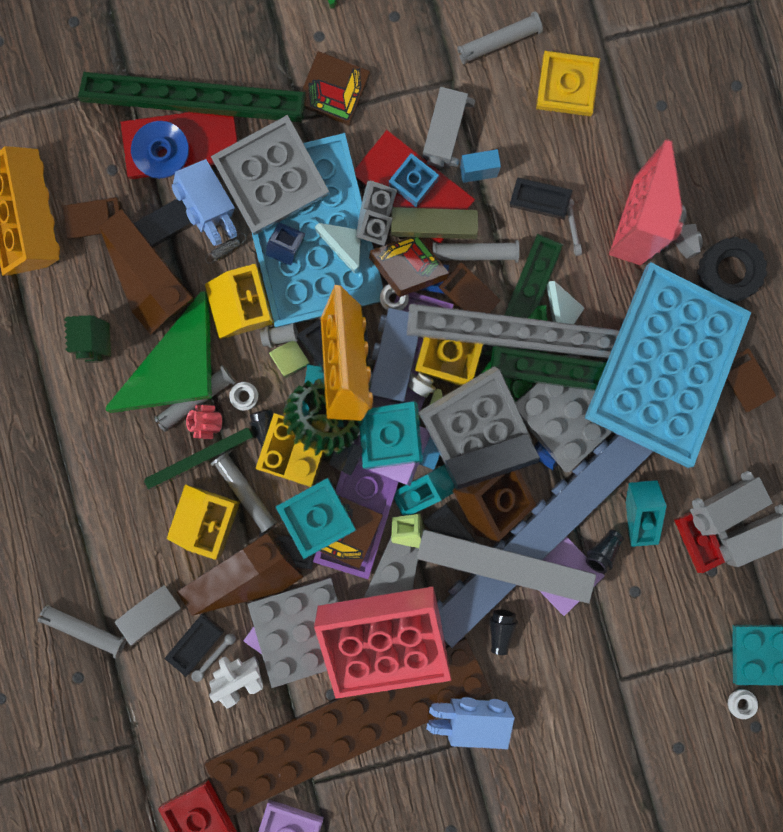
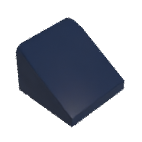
(284, 243)

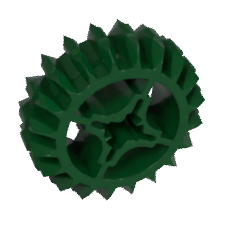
(315, 429)

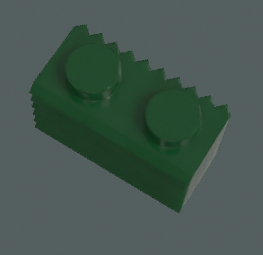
(88, 338)

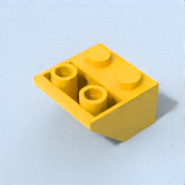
(239, 301)
(286, 459)
(203, 522)

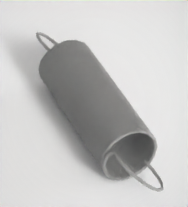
(225, 248)

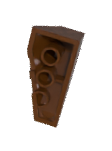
(147, 280)
(248, 574)

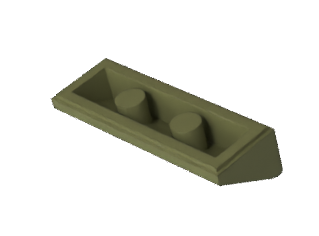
(434, 223)

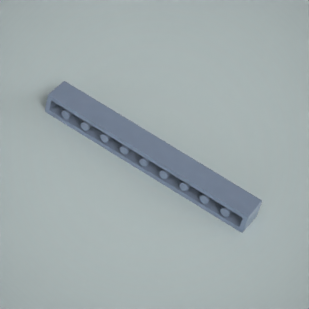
(543, 530)

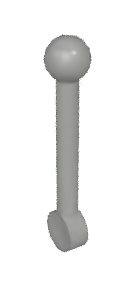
(577, 247)
(198, 674)

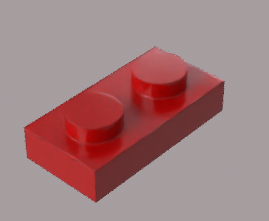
(702, 549)

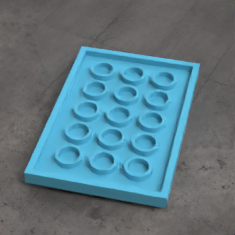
(303, 289)
(668, 365)

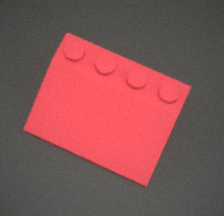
(651, 210)
(383, 642)

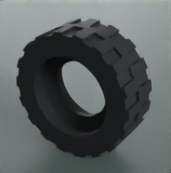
(748, 254)

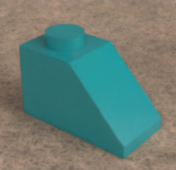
(424, 491)
(645, 513)

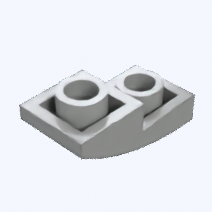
(375, 213)
(689, 240)
(147, 615)

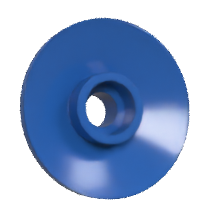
(151, 140)

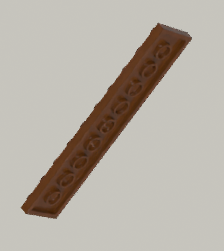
(335, 734)

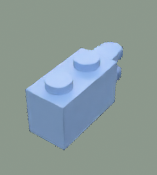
(205, 200)
(473, 722)

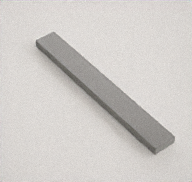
(510, 331)

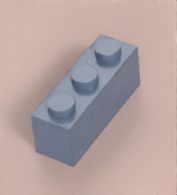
(393, 357)

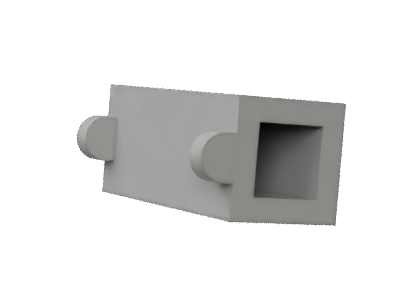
(445, 128)
(730, 505)
(753, 539)

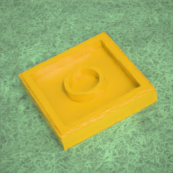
(568, 83)

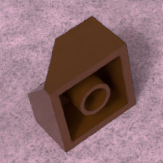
(496, 504)

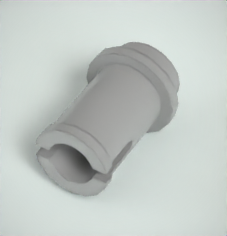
(278, 335)

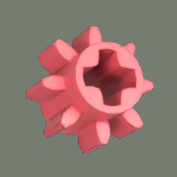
(204, 421)

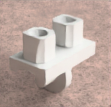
(232, 677)

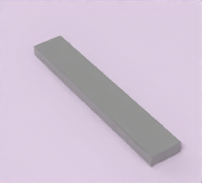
(506, 566)

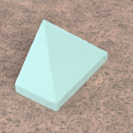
(343, 243)
(562, 304)

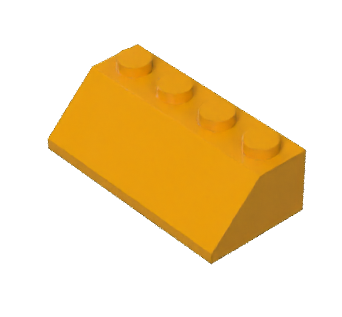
(25, 214)
(345, 357)

